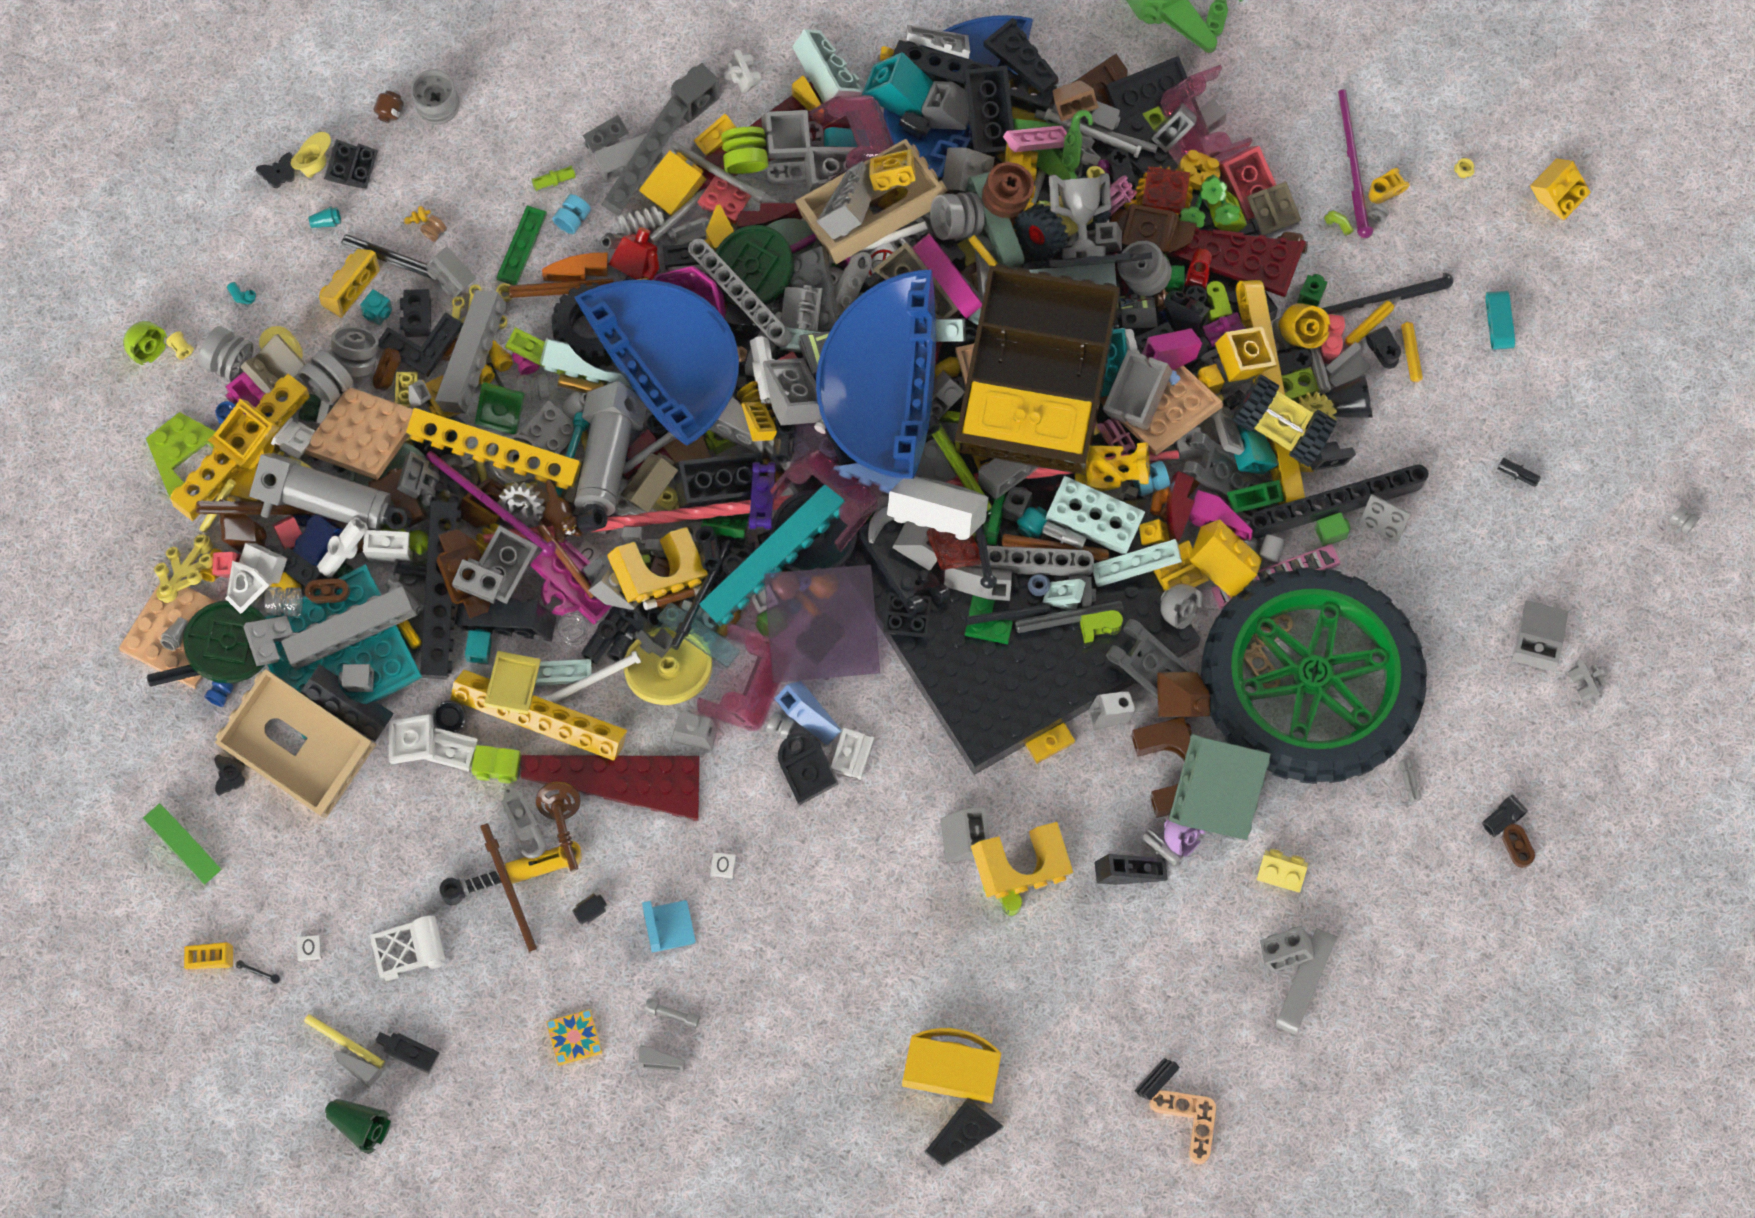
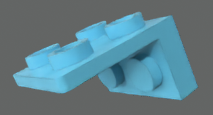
(668, 925)

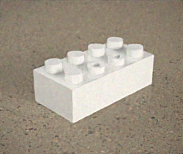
(938, 506)

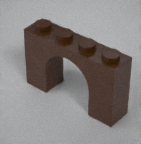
(389, 484)
(1163, 736)

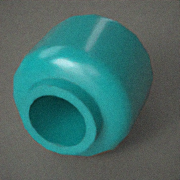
(1032, 522)

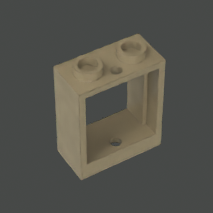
(649, 481)

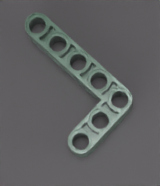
(998, 229)

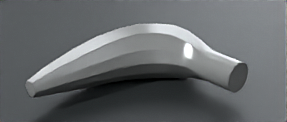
(877, 522)

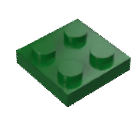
(499, 408)

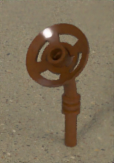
(556, 812)

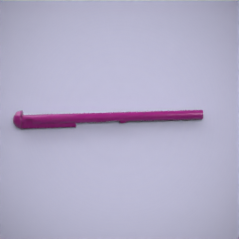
(1364, 230)
(548, 548)

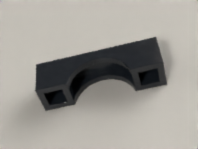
(325, 691)

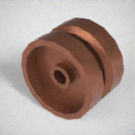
(1007, 190)

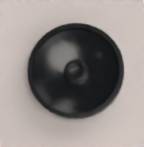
(822, 551)

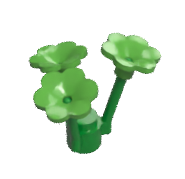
(1211, 190)

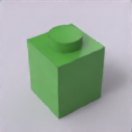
(1332, 529)

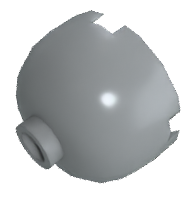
(1179, 605)

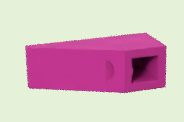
(1211, 508)

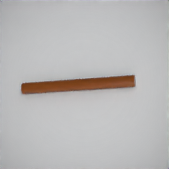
(566, 560)

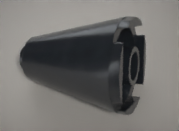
(1351, 399)

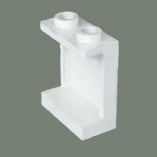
(387, 546)

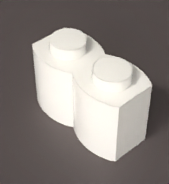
(266, 562)

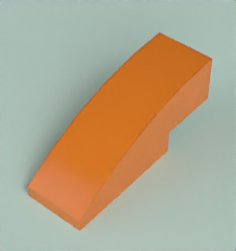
(577, 268)

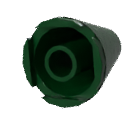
(359, 1123)

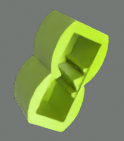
(496, 763)

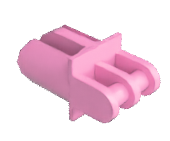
(1119, 195)
(1114, 433)

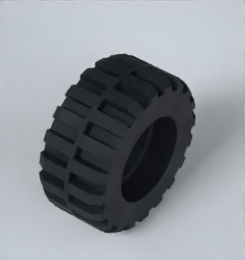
(564, 318)

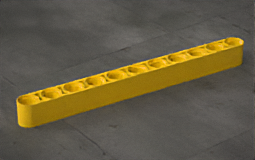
(1254, 314)

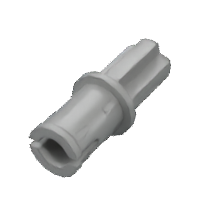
(1065, 535)
(1161, 847)

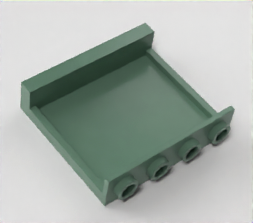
(1219, 787)

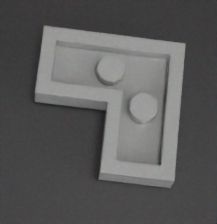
(262, 636)

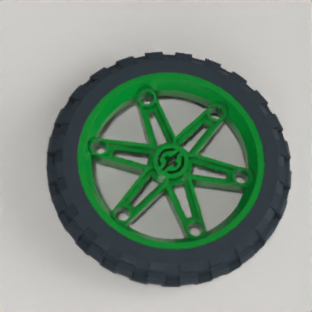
(1342, 596)

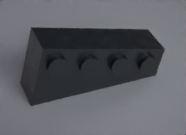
(514, 617)

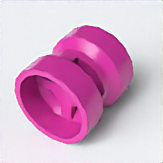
(524, 365)

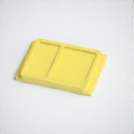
(512, 682)

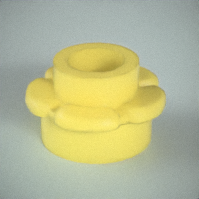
(1464, 163)

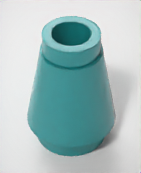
(326, 218)

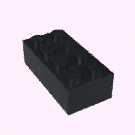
(715, 479)

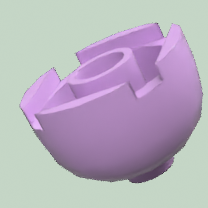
(1181, 838)

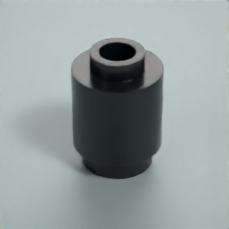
(915, 125)
(589, 908)

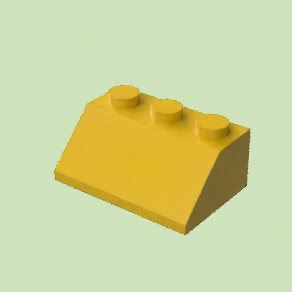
(349, 281)
(1225, 558)

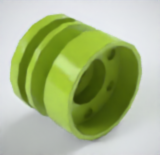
(744, 150)

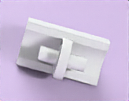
(739, 71)

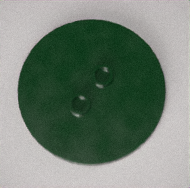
(759, 259)
(218, 643)

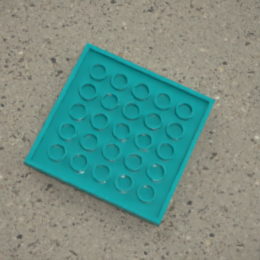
(384, 651)

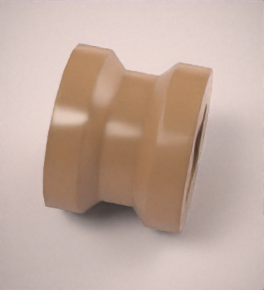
(433, 228)

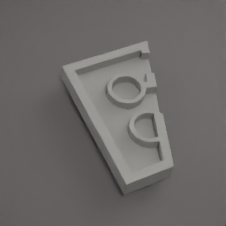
(941, 40)

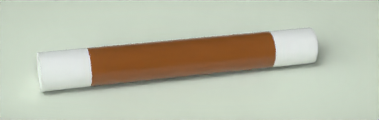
(671, 598)

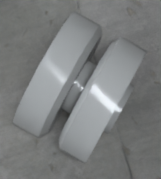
(1147, 275)
(355, 349)
(325, 377)
(507, 475)

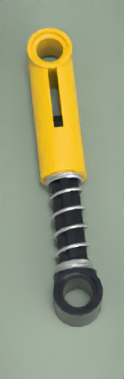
(518, 871)

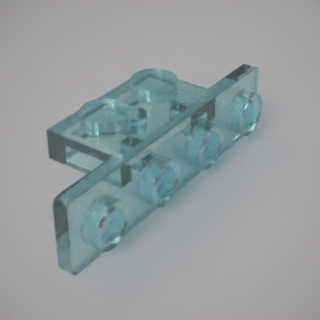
(700, 636)

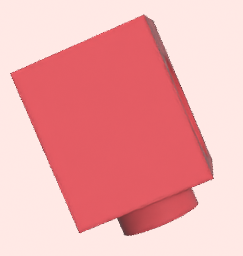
(287, 531)
(222, 563)

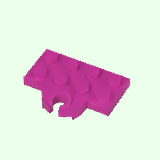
(564, 586)

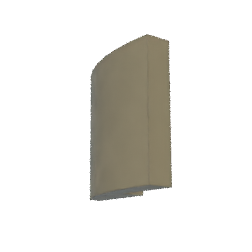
(1274, 208)

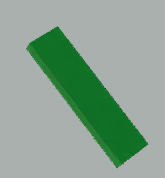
(521, 245)

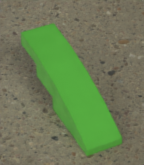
(182, 843)

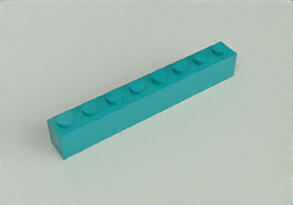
(773, 555)

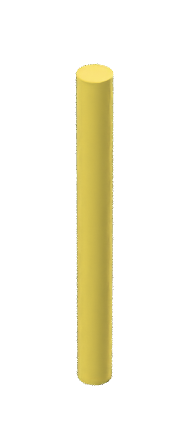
(344, 1041)

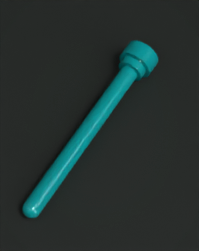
(579, 426)

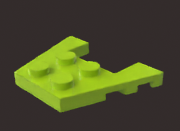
(175, 444)

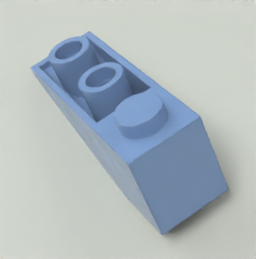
(867, 476)
(807, 711)

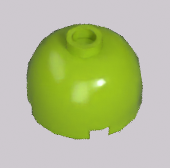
(144, 342)

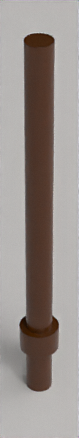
(492, 846)

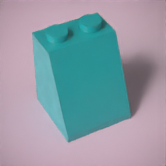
(898, 85)

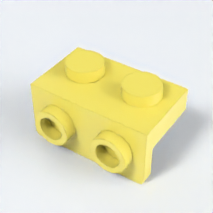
(1282, 870)

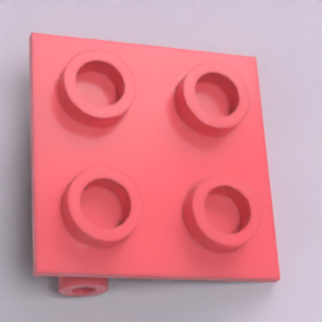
(727, 195)

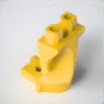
(1099, 467)

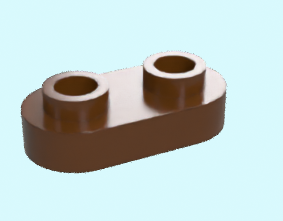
(386, 369)
(328, 591)
(1519, 846)

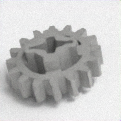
(518, 495)

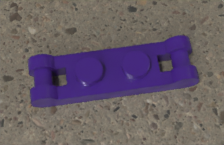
(761, 498)

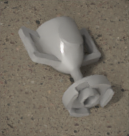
(1081, 203)

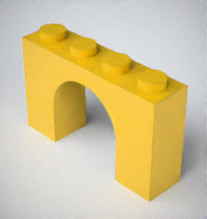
(640, 583)
(1000, 878)

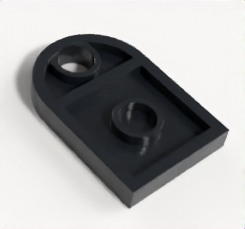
(806, 768)

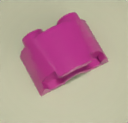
(245, 389)

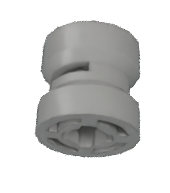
(1684, 520)
(780, 725)

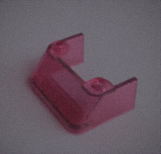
(865, 121)
(1198, 137)
(859, 499)
(751, 707)

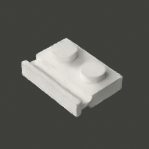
(293, 438)
(453, 749)
(852, 753)

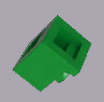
(1177, 279)
(1308, 294)

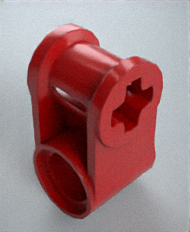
(1199, 272)

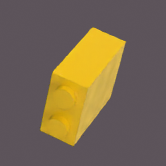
(672, 183)

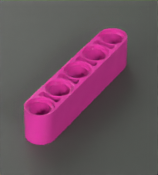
(948, 276)

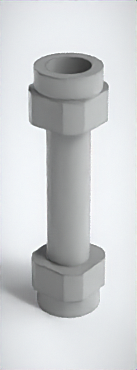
(652, 1007)

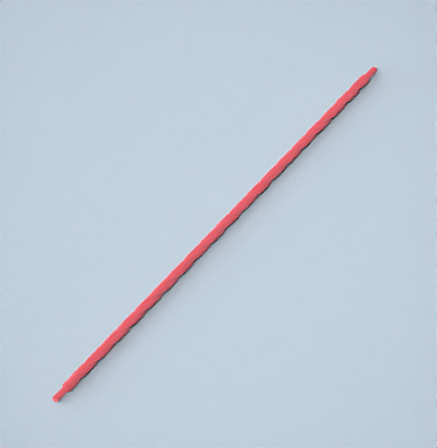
(743, 507)

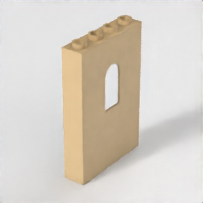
(875, 226)
(323, 763)

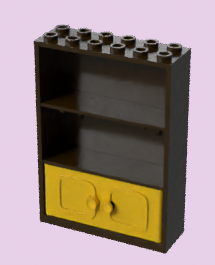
(1037, 369)

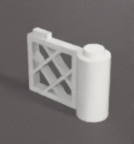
(426, 946)

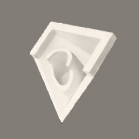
(244, 586)

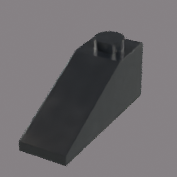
(1129, 869)

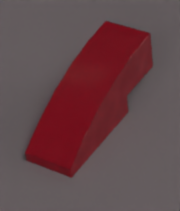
(768, 214)
(1178, 505)

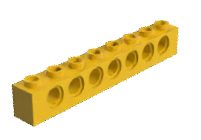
(418, 430)
(208, 489)
(545, 718)

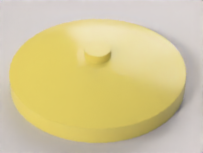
(671, 678)

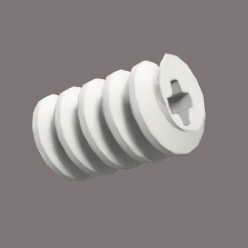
(647, 221)

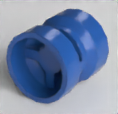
(223, 410)
(218, 693)

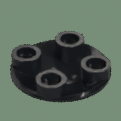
(449, 490)

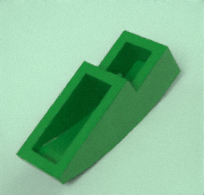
(1255, 496)

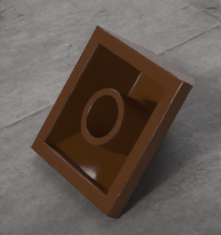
(475, 511)
(241, 529)
(1182, 695)

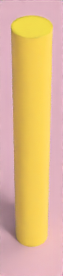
(223, 495)

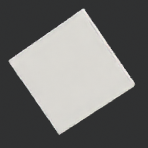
(411, 739)

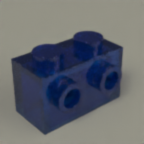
(314, 542)

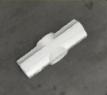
(761, 352)
(342, 547)

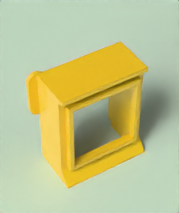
(252, 455)

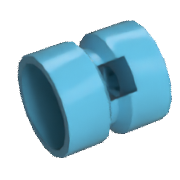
(571, 214)
(1158, 479)

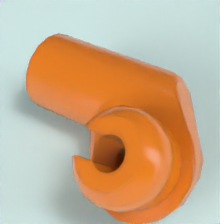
(1158, 499)

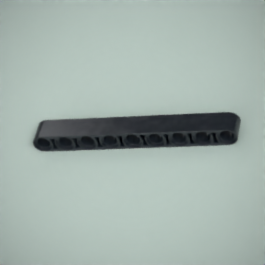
(1330, 507)

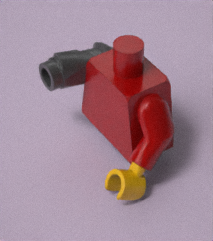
(633, 254)

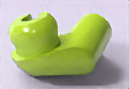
(1340, 219)

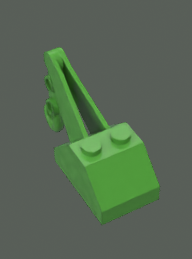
(1185, 19)
(1053, 160)

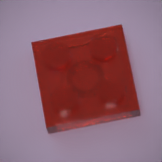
(1166, 189)
(953, 551)

